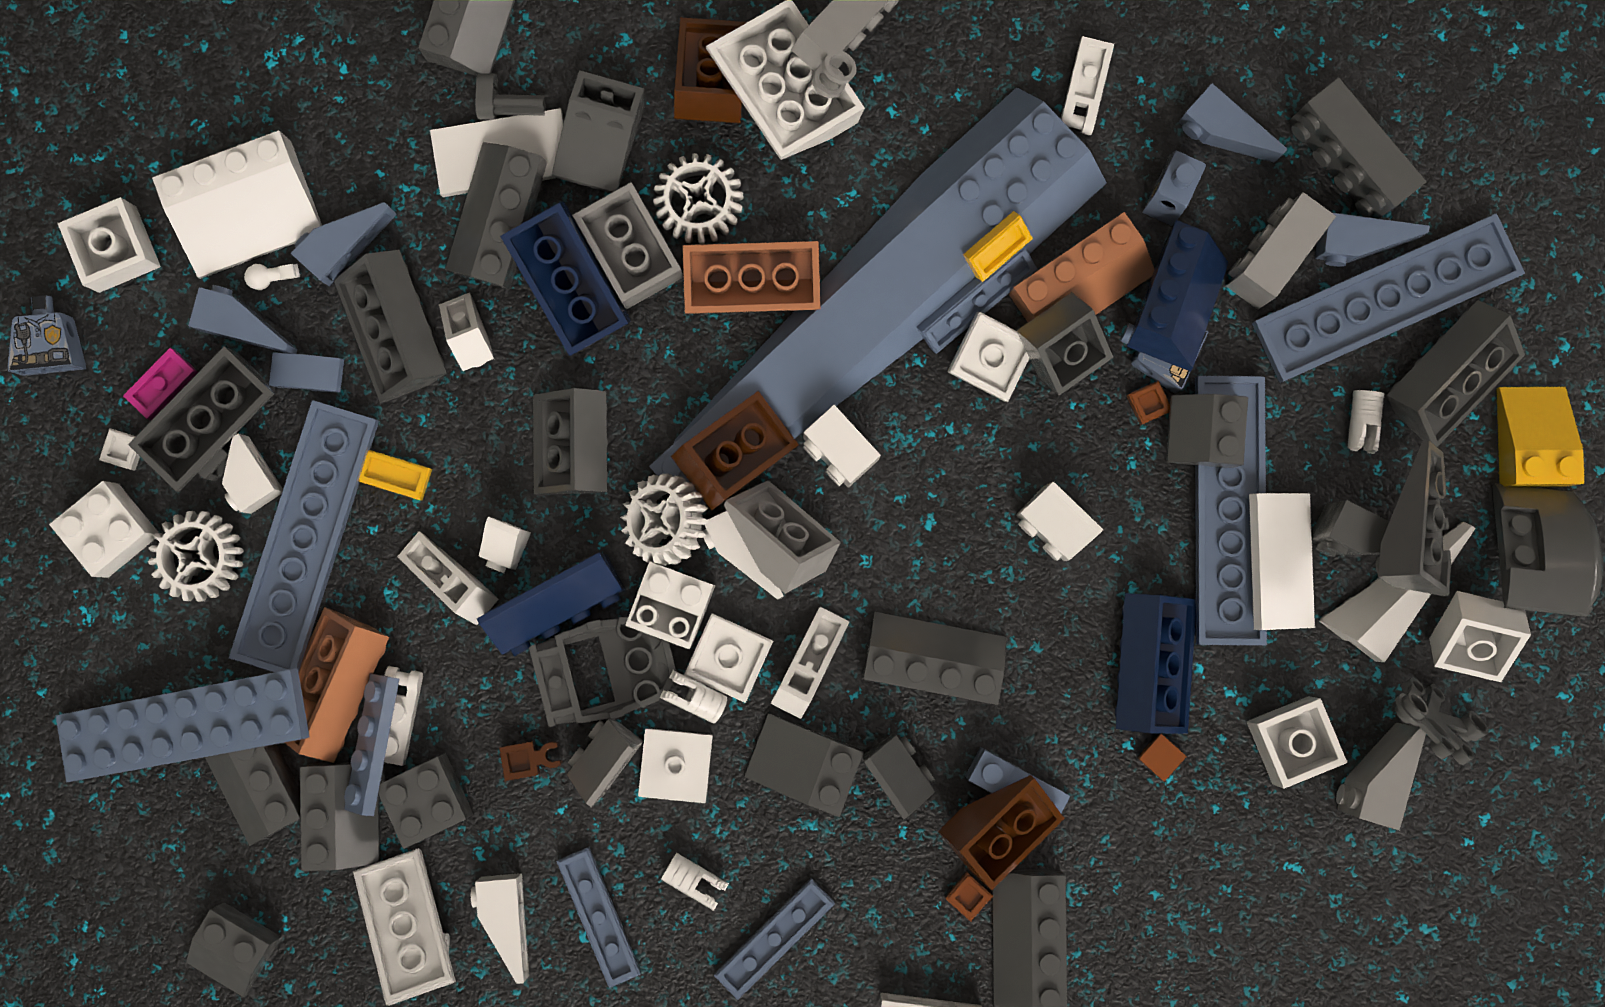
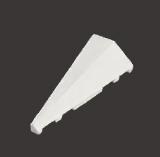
(1383, 613)

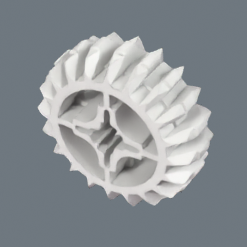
(709, 207)
(676, 517)
(180, 579)

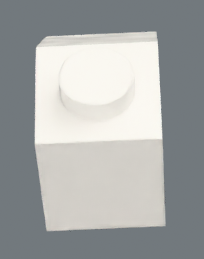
(465, 332)
(248, 477)
(502, 544)

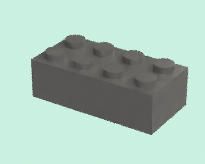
(1355, 151)

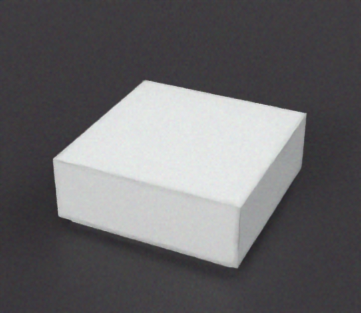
(118, 452)

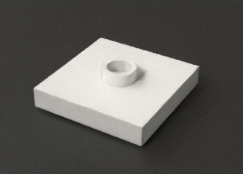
(990, 357)
(728, 658)
(675, 765)

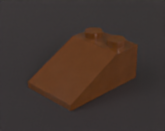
(700, 85)
(734, 450)
(1001, 829)

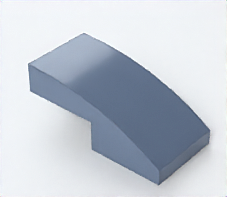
(306, 372)

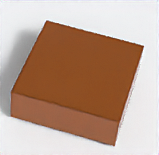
(1149, 402)
(1161, 757)
(968, 896)

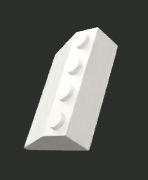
(779, 85)
(238, 203)

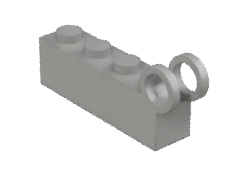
(832, 33)

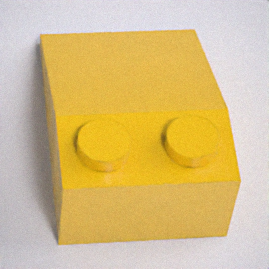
(1538, 438)

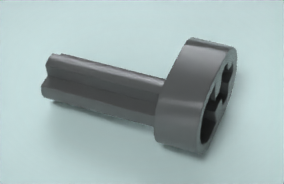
(491, 104)

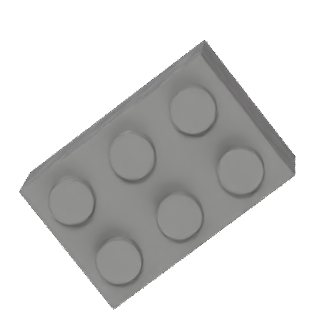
(628, 245)
(1279, 250)

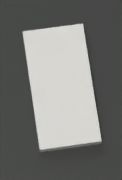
(459, 146)
(1281, 561)
(403, 927)

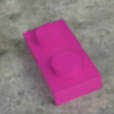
(160, 383)

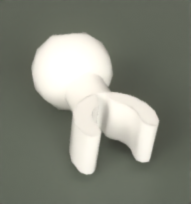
(260, 276)

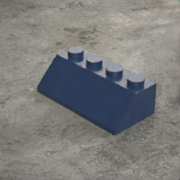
(566, 278)
(1180, 297)
(552, 604)
(1155, 664)

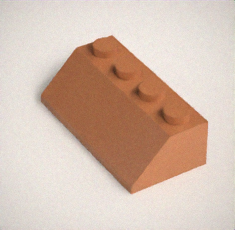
(1094, 270)
(751, 277)
(334, 680)

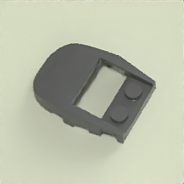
(635, 665)

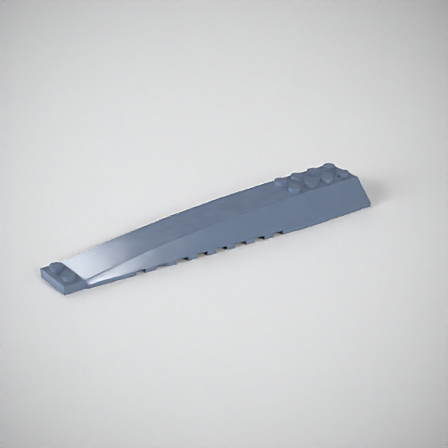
(912, 264)

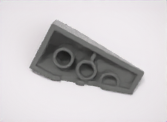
(1413, 541)

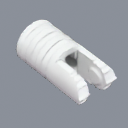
(1365, 421)
(699, 700)
(685, 877)

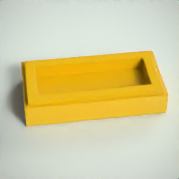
(997, 246)
(395, 475)

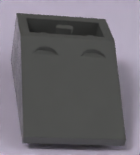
(598, 131)

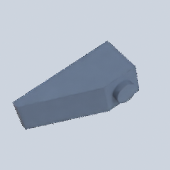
(1224, 125)
(1358, 237)
(337, 244)
(228, 317)
(996, 773)

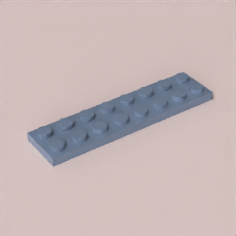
(1388, 298)
(1223, 525)
(304, 538)
(183, 725)

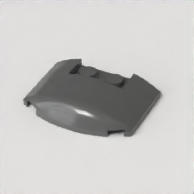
(1547, 550)

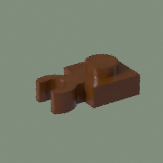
(523, 759)

